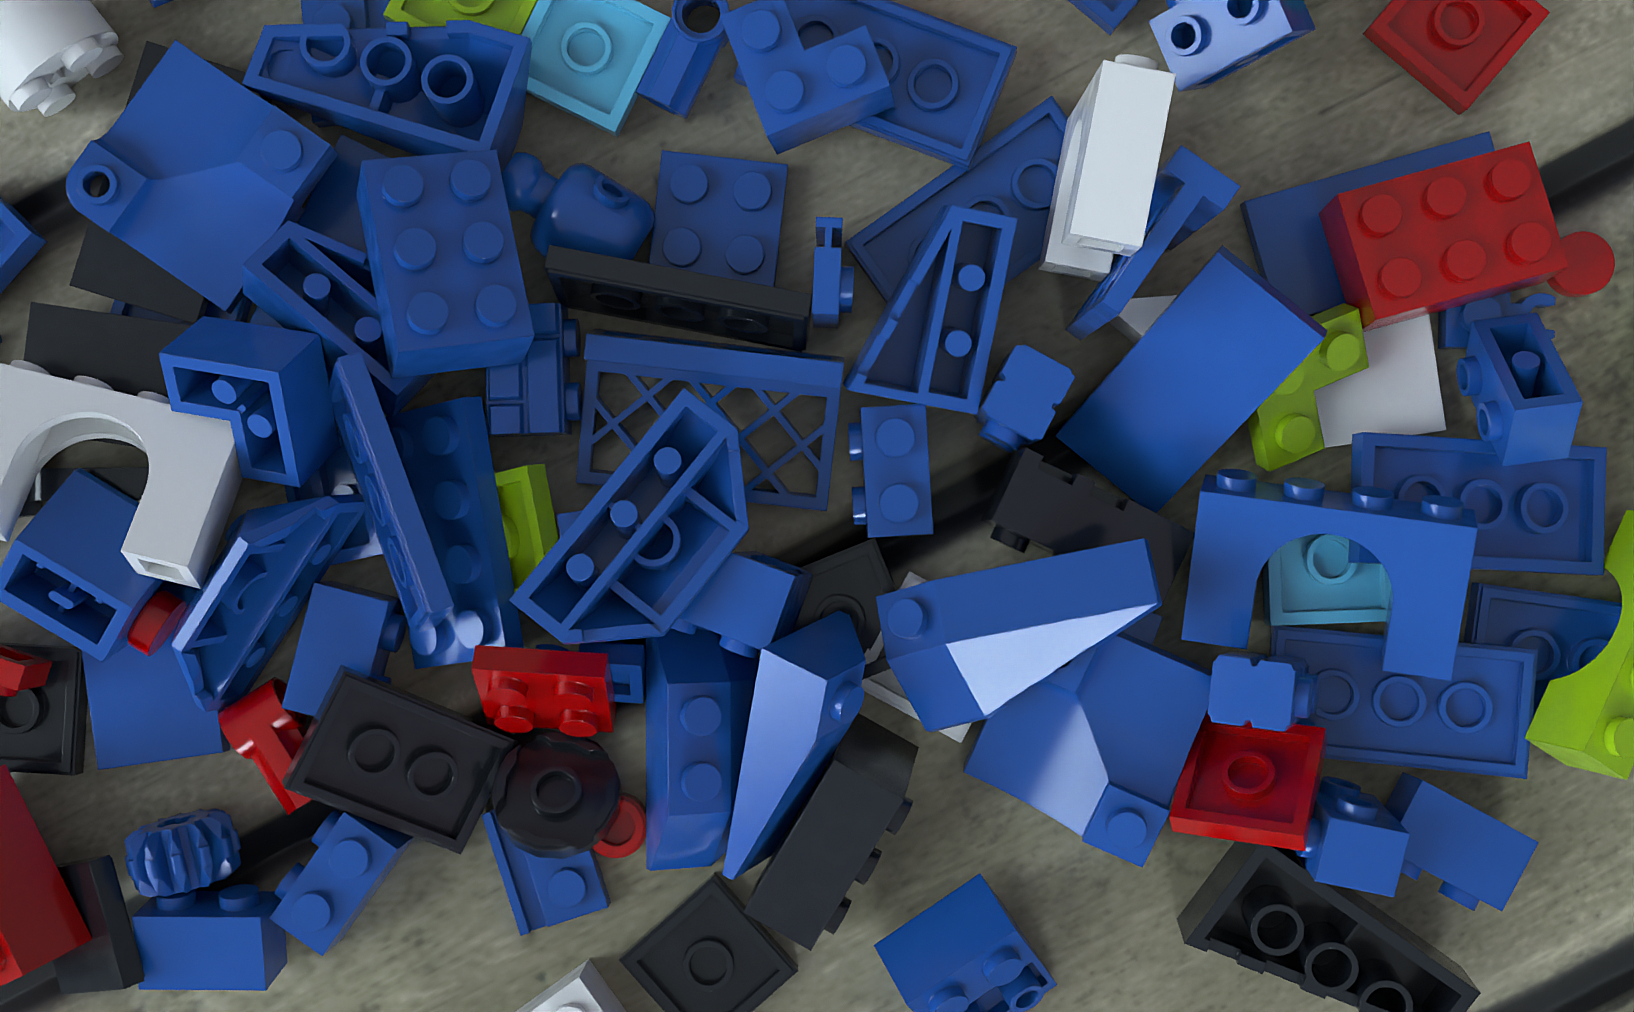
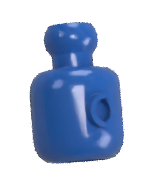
(578, 210)

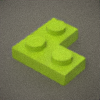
(1288, 420)

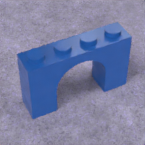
(1420, 544)

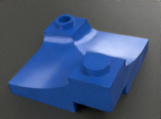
(199, 174)
(1099, 743)

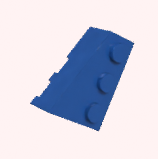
(328, 291)

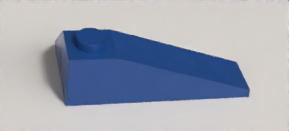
(402, 83)
(798, 716)

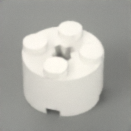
(49, 50)

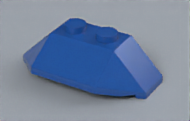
(646, 534)
(258, 592)
(694, 745)

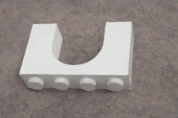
(1107, 168)
(189, 459)

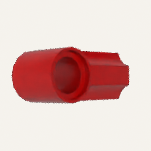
(268, 735)

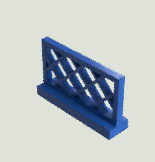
(1182, 201)
(717, 365)

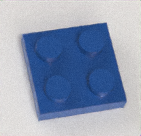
(719, 216)

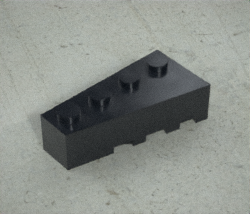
(1318, 935)

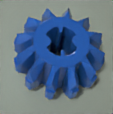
(182, 852)

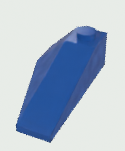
(994, 632)

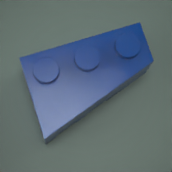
(941, 316)

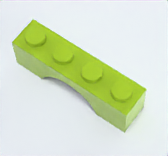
(1590, 713)

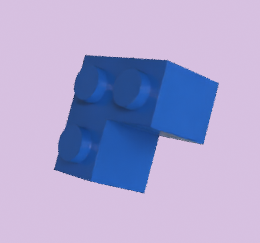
(802, 90)
(267, 387)

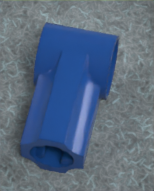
(683, 59)

